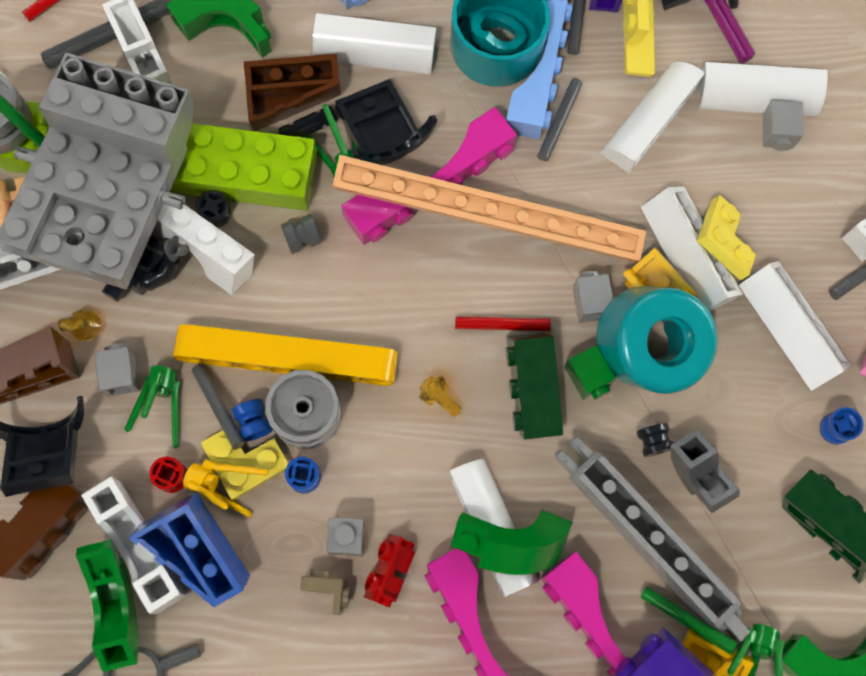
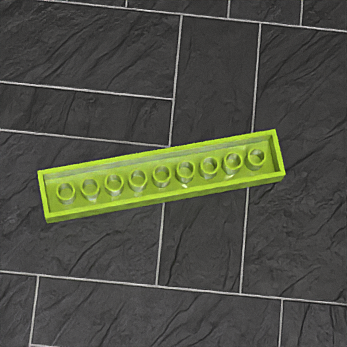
(229, 160)

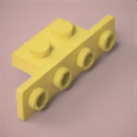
(639, 37)

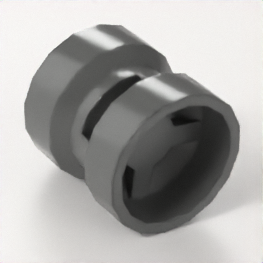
(302, 233)

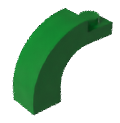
(197, 16)
(513, 550)
(113, 605)
(806, 659)

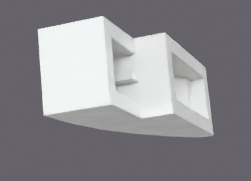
(135, 39)

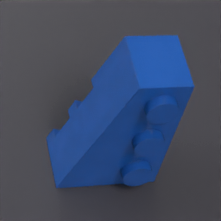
(195, 549)

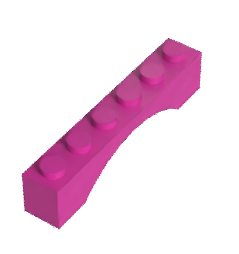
(485, 141)
(458, 583)
(577, 591)

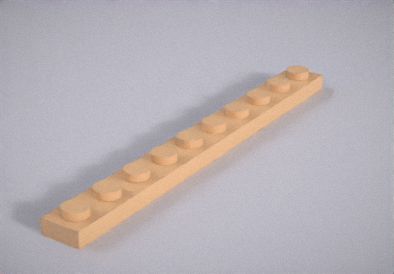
(488, 209)

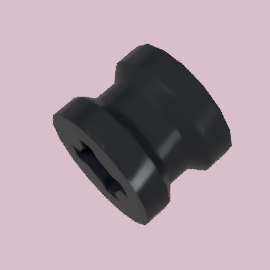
(210, 202)
(655, 439)

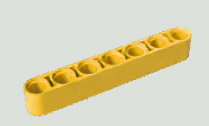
(285, 354)

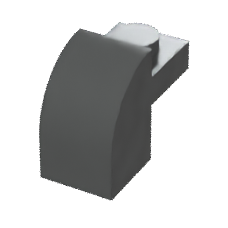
(700, 472)

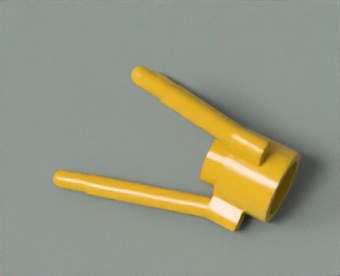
(204, 482)

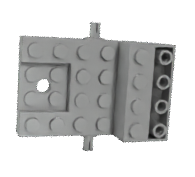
(99, 170)

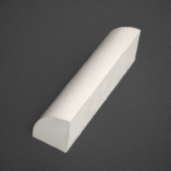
(375, 43)
(755, 86)
(652, 115)
(677, 230)
(794, 325)
(482, 500)

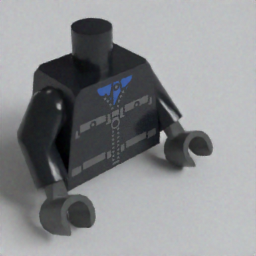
(154, 268)

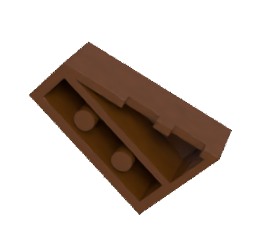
(288, 86)
(36, 365)
(37, 529)

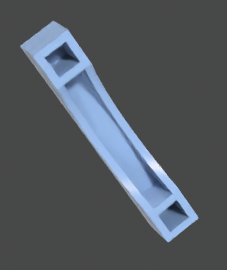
(529, 101)

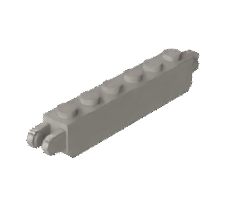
(654, 540)

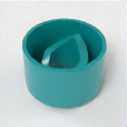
(488, 58)
(690, 335)

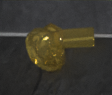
(82, 325)
(434, 391)

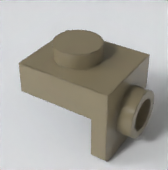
(321, 582)

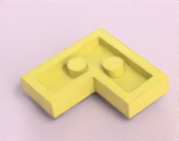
(719, 238)
(266, 456)

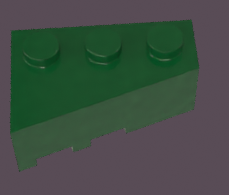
(534, 385)
(832, 517)

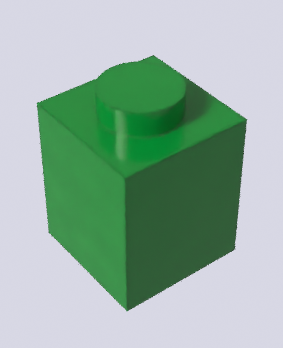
(590, 373)

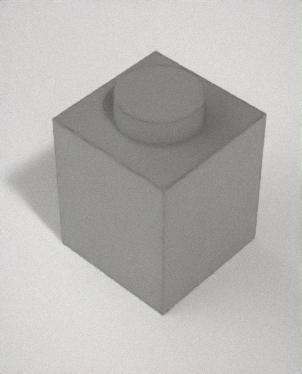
(782, 124)
(592, 295)
(116, 370)
(345, 537)

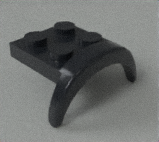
(381, 124)
(40, 455)

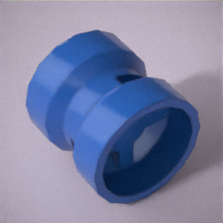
(252, 419)
(847, 422)
(306, 480)

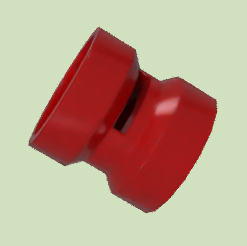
(173, 477)

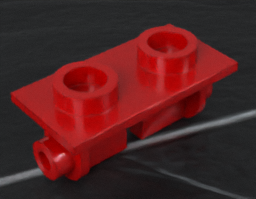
(381, 583)

